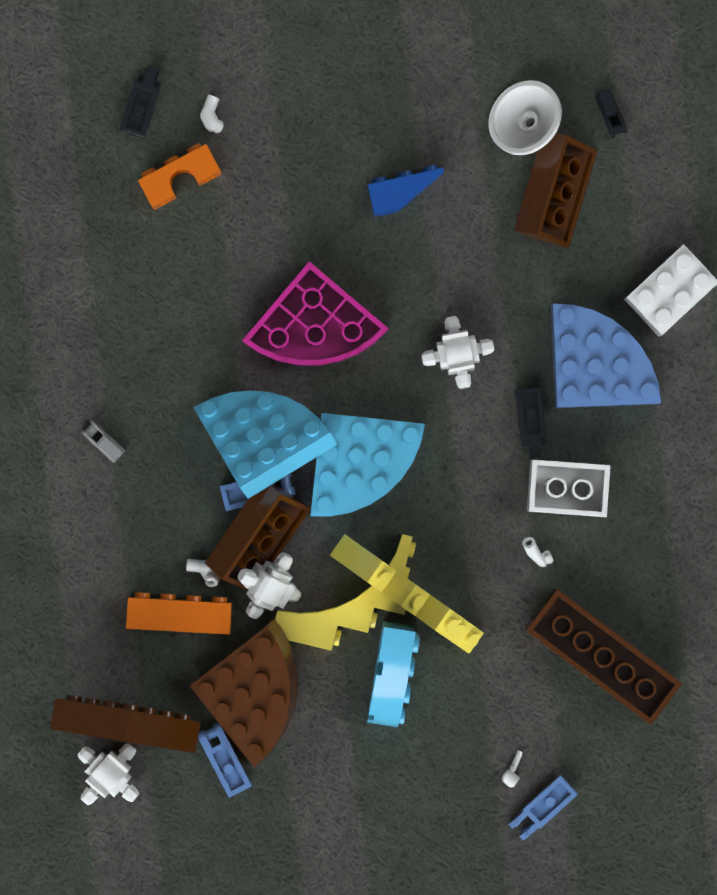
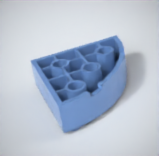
(598, 362)

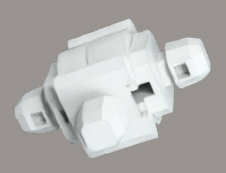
(457, 352)
(269, 585)
(108, 774)

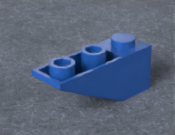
(395, 194)

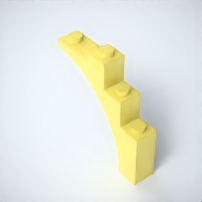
(406, 594)
(320, 627)

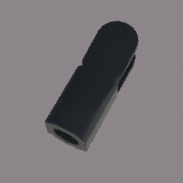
(608, 110)

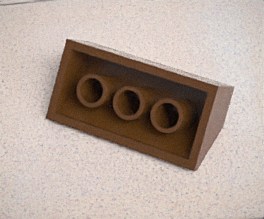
(556, 190)
(257, 533)

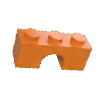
(158, 183)

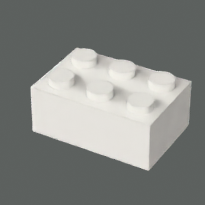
(671, 290)
(568, 488)

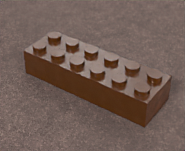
(603, 656)

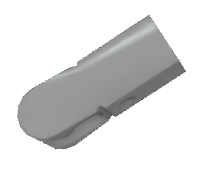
(106, 444)

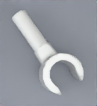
(509, 776)

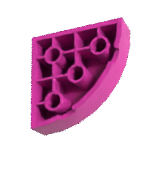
(314, 324)

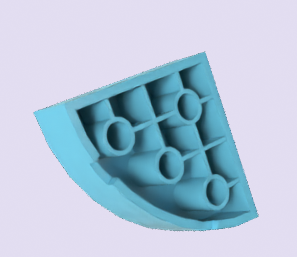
(263, 436)
(364, 463)
(391, 674)

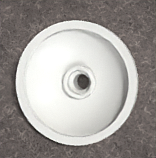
(515, 112)

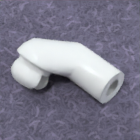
(208, 115)
(534, 553)
(209, 576)

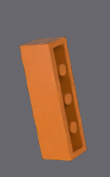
(179, 614)

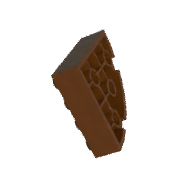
(253, 692)
(125, 723)

